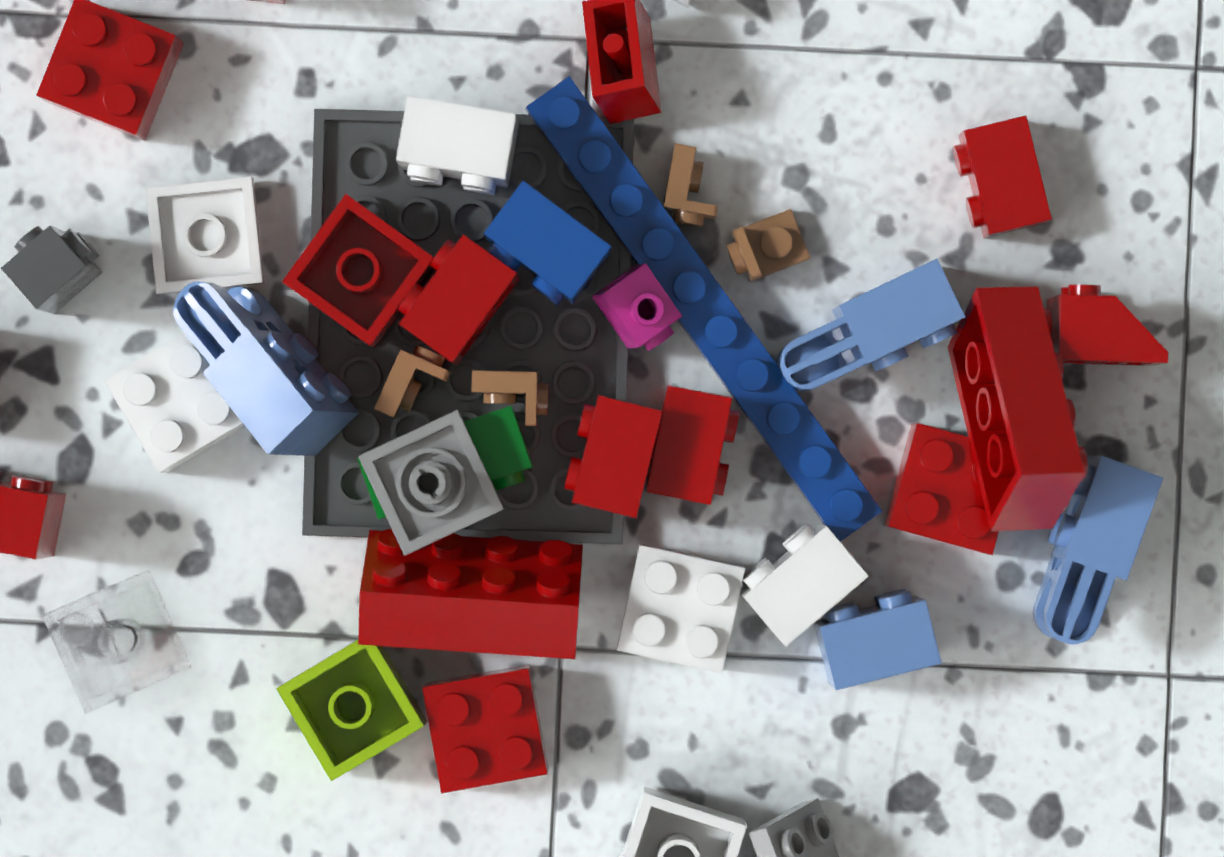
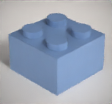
(877, 639)

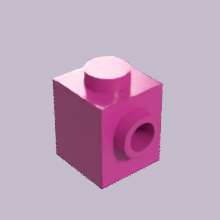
(638, 308)

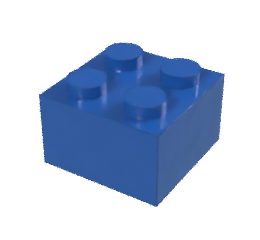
(546, 244)

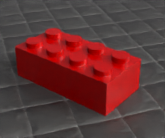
(1016, 408)
(472, 595)

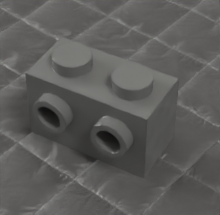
(52, 267)

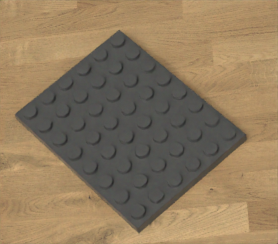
(565, 343)

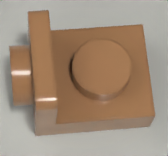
(682, 178)
(767, 246)
(502, 386)
(401, 387)

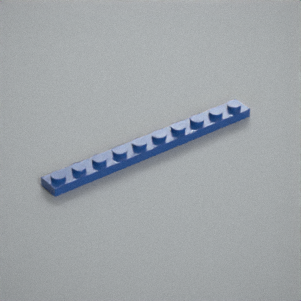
(705, 309)

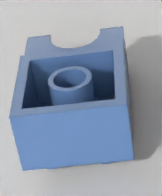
(874, 328)
(264, 369)
(1093, 547)

